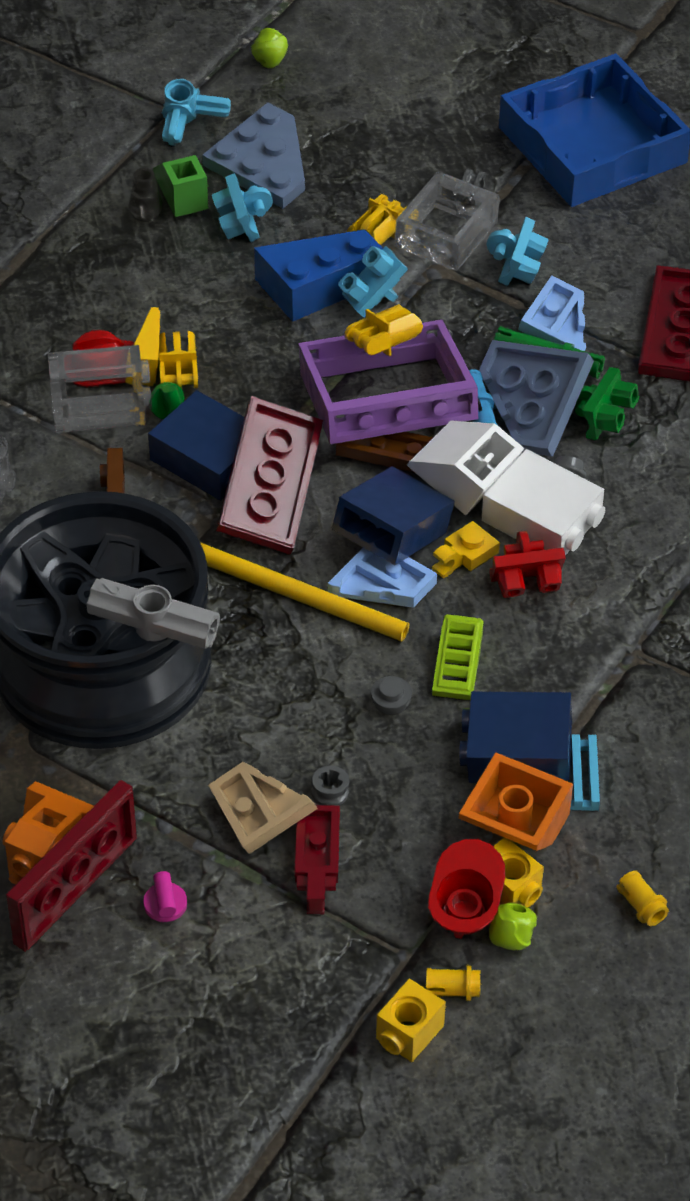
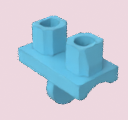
(241, 208)
(514, 248)
(375, 281)

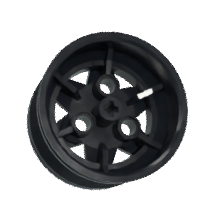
(100, 678)

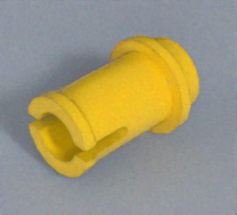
(649, 906)
(453, 982)

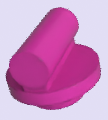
(164, 899)

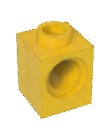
(526, 871)
(414, 1005)

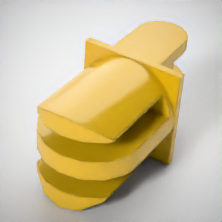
(379, 218)
(384, 330)
(178, 365)

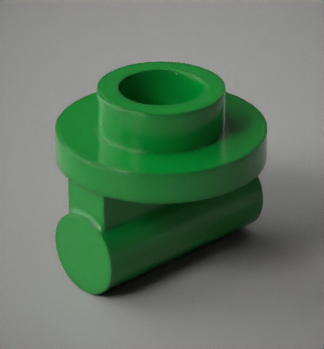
(166, 399)

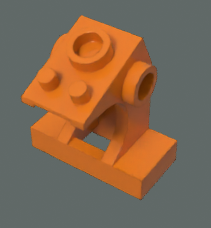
(39, 827)

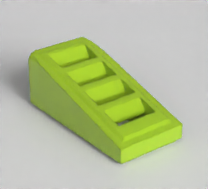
(464, 634)

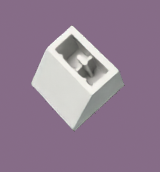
(466, 461)

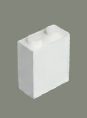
(544, 502)

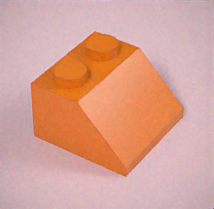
(519, 803)

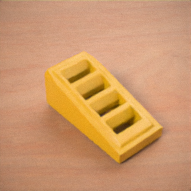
(149, 344)

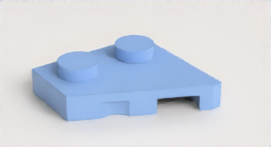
(556, 314)
(379, 581)

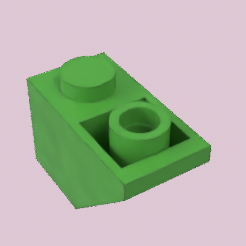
(183, 185)

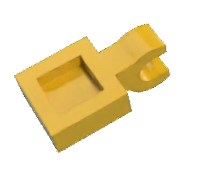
(465, 547)

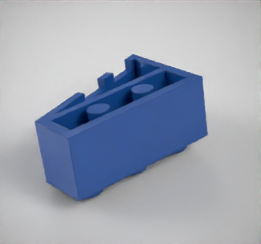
(306, 272)

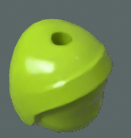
(269, 47)
(512, 926)

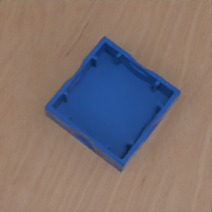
(594, 129)

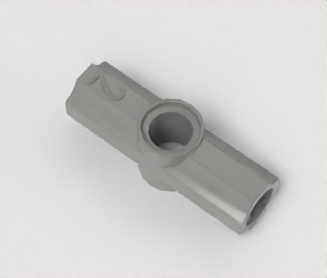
(153, 613)

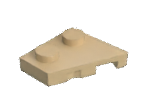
(258, 805)

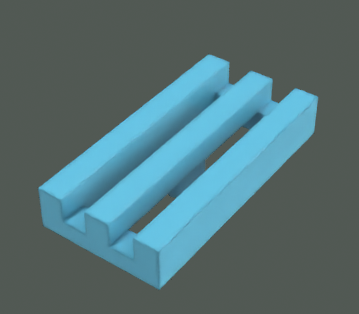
(591, 746)

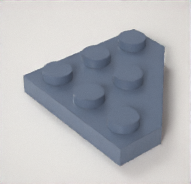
(262, 154)
(535, 390)

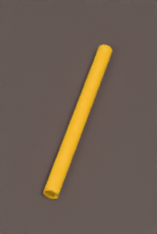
(306, 593)

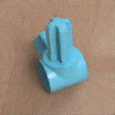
(183, 105)

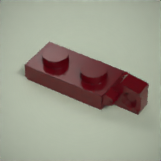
(317, 855)

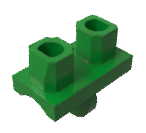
(601, 403)

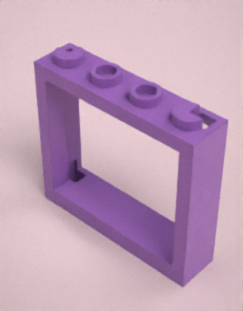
(391, 411)

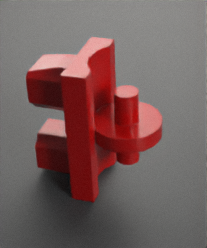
(526, 560)

